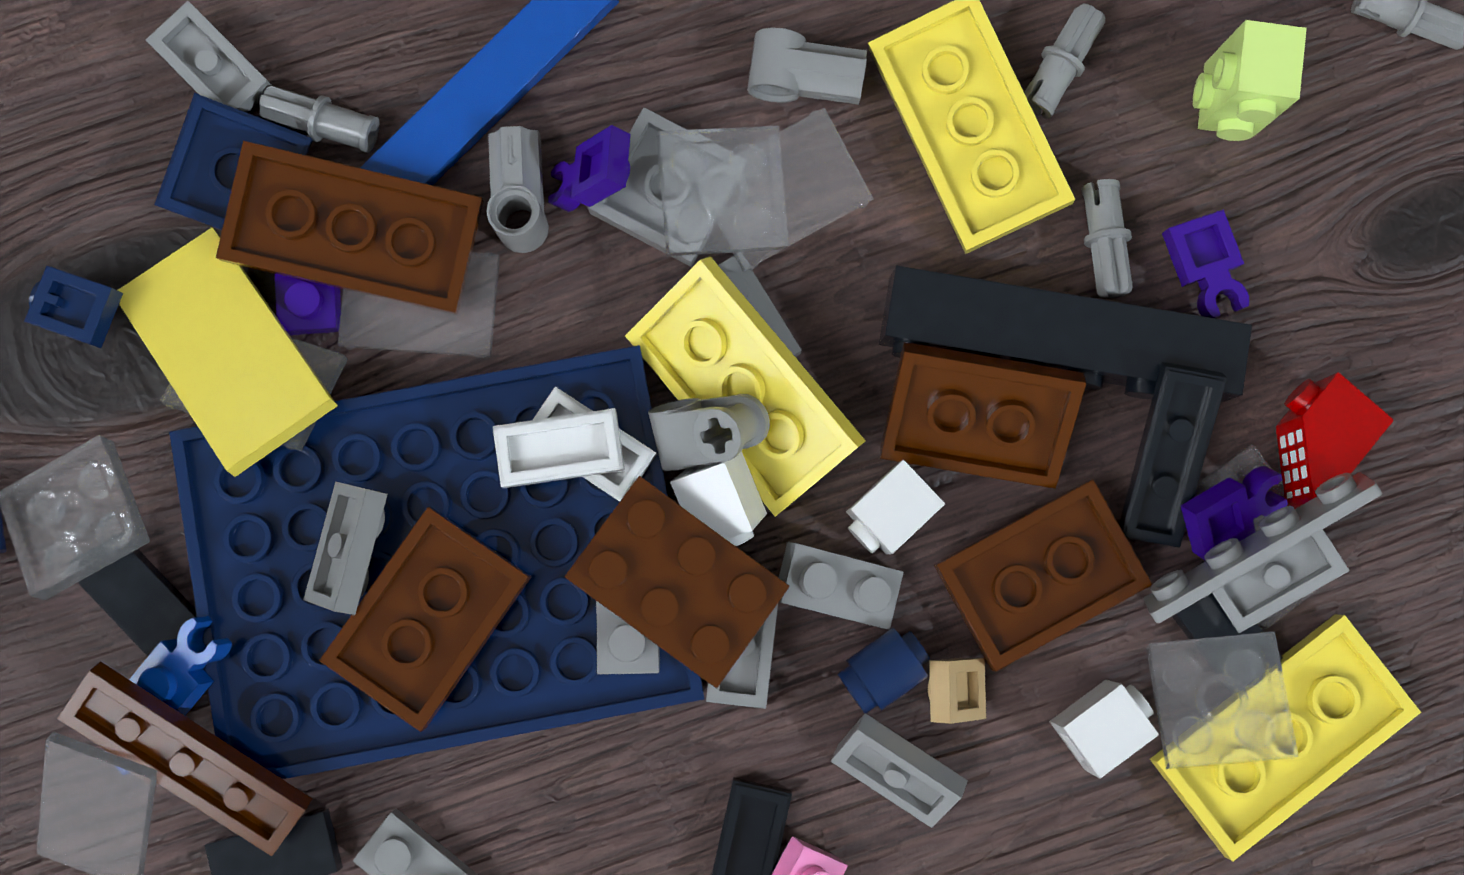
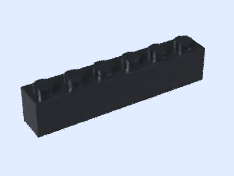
(1060, 331)

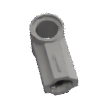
(790, 67)
(517, 186)

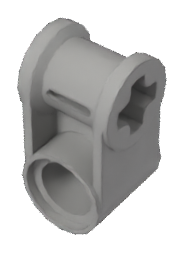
(707, 429)

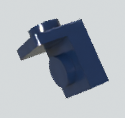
(73, 306)

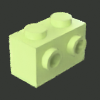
(1250, 79)

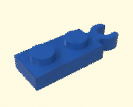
(176, 666)

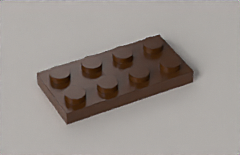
(349, 228)

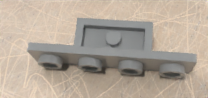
(1272, 565)

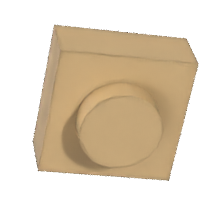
(957, 690)

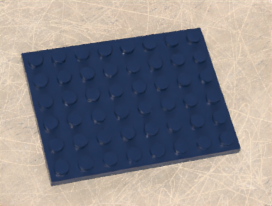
(424, 447)

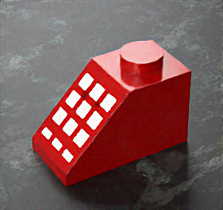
(1325, 434)

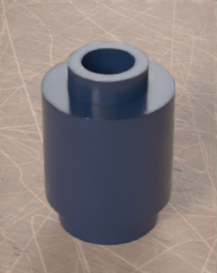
(885, 670)

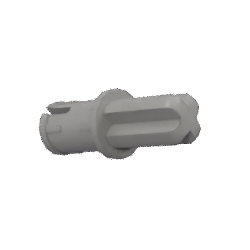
(1416, 18)
(1064, 60)
(319, 118)
(1107, 238)

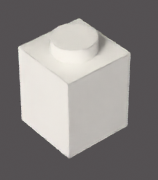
(722, 498)
(893, 510)
(1106, 726)

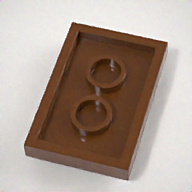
(981, 415)
(1042, 575)
(677, 582)
(425, 619)

